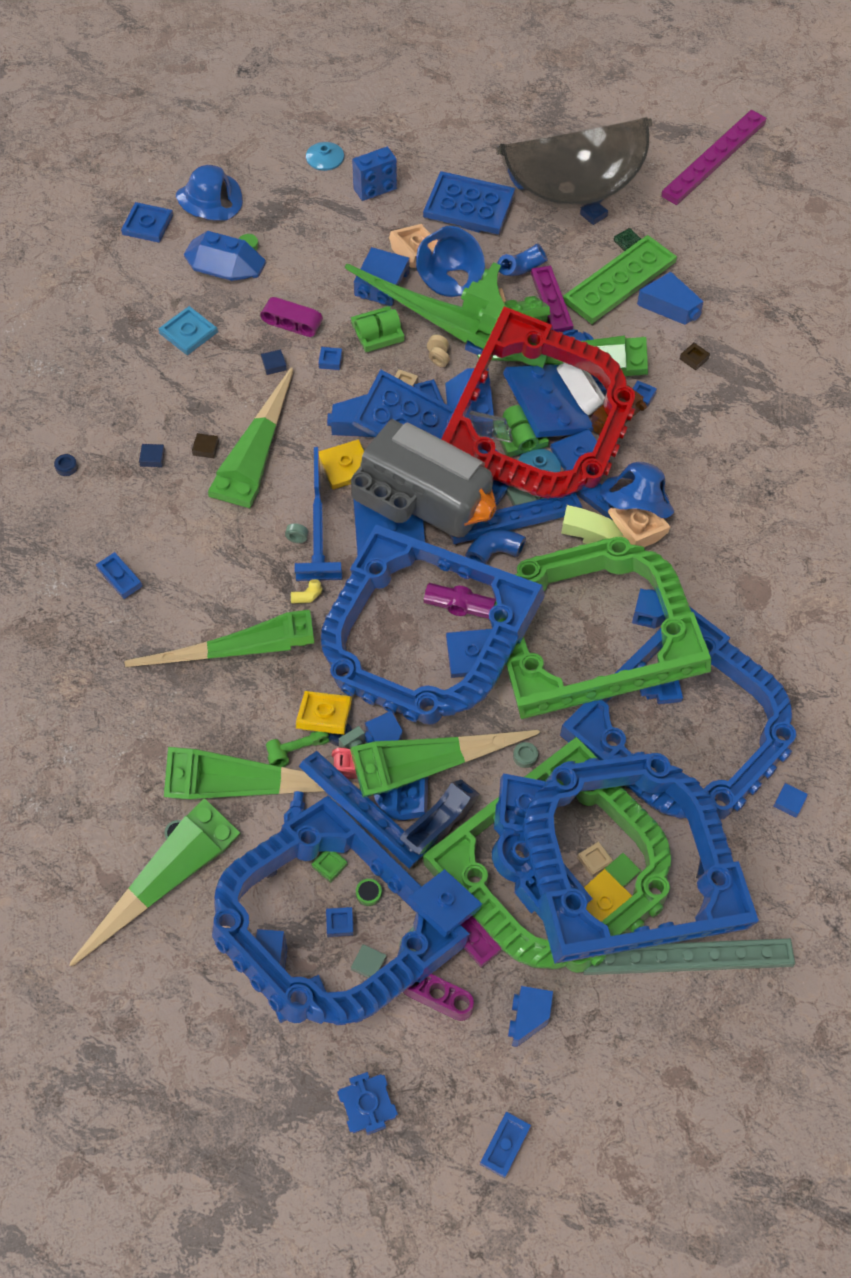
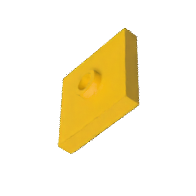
(341, 462)
(324, 712)
(606, 895)

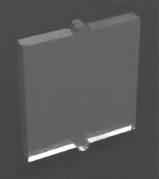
(491, 426)

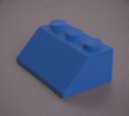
(456, 387)

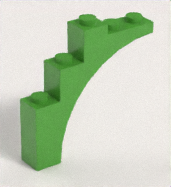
(486, 302)

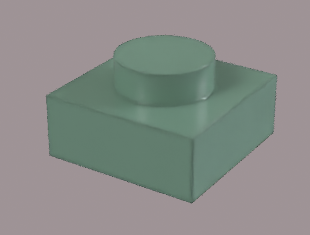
(352, 738)

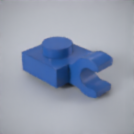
(664, 693)

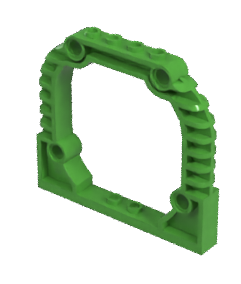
(681, 654)
(458, 850)

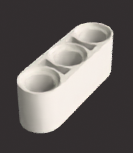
(582, 387)

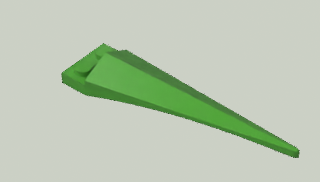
(445, 315)
(628, 352)

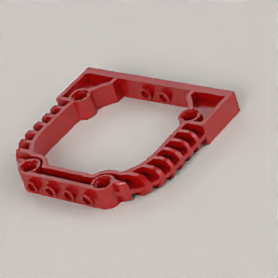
(512, 336)

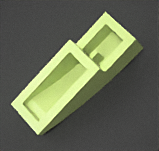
(588, 525)

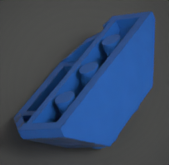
(224, 257)

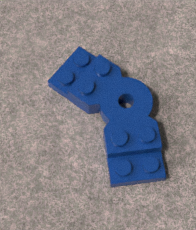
(510, 811)

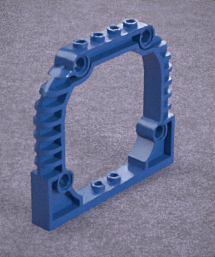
(389, 552)
(594, 729)
(332, 830)
(579, 934)

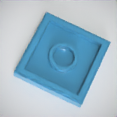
(188, 330)

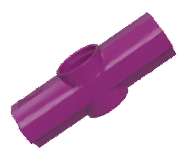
(458, 600)

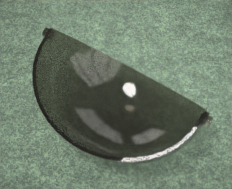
(578, 166)

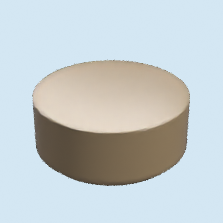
(438, 341)
(439, 357)

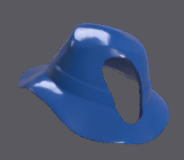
(203, 192)
(452, 252)
(643, 493)

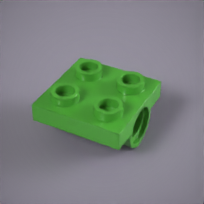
(530, 306)
(378, 328)
(523, 436)

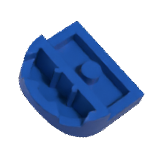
(406, 801)

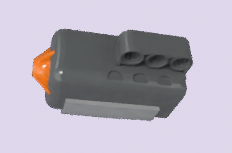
(423, 476)

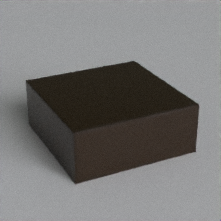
(694, 356)
(205, 445)

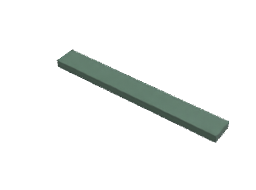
(699, 957)

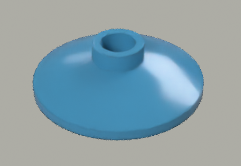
(325, 156)
(547, 460)

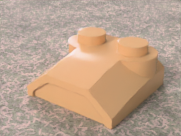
(407, 240)
(639, 525)

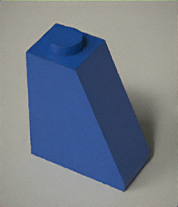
(671, 299)
(343, 417)

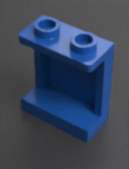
(383, 265)

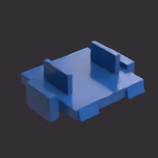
(367, 1103)

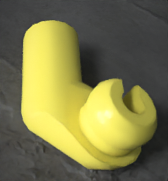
(309, 594)

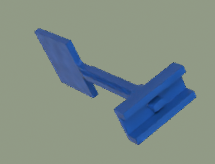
(318, 568)

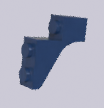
(439, 820)

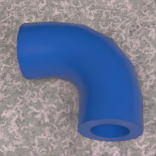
(522, 262)
(493, 542)

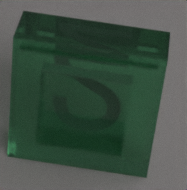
(626, 239)

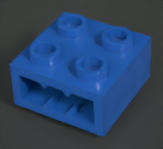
(374, 173)

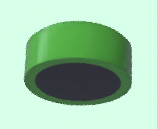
(368, 892)

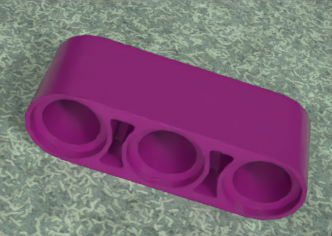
(291, 316)
(446, 1003)

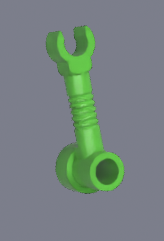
(278, 751)

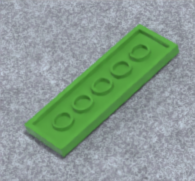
(619, 279)

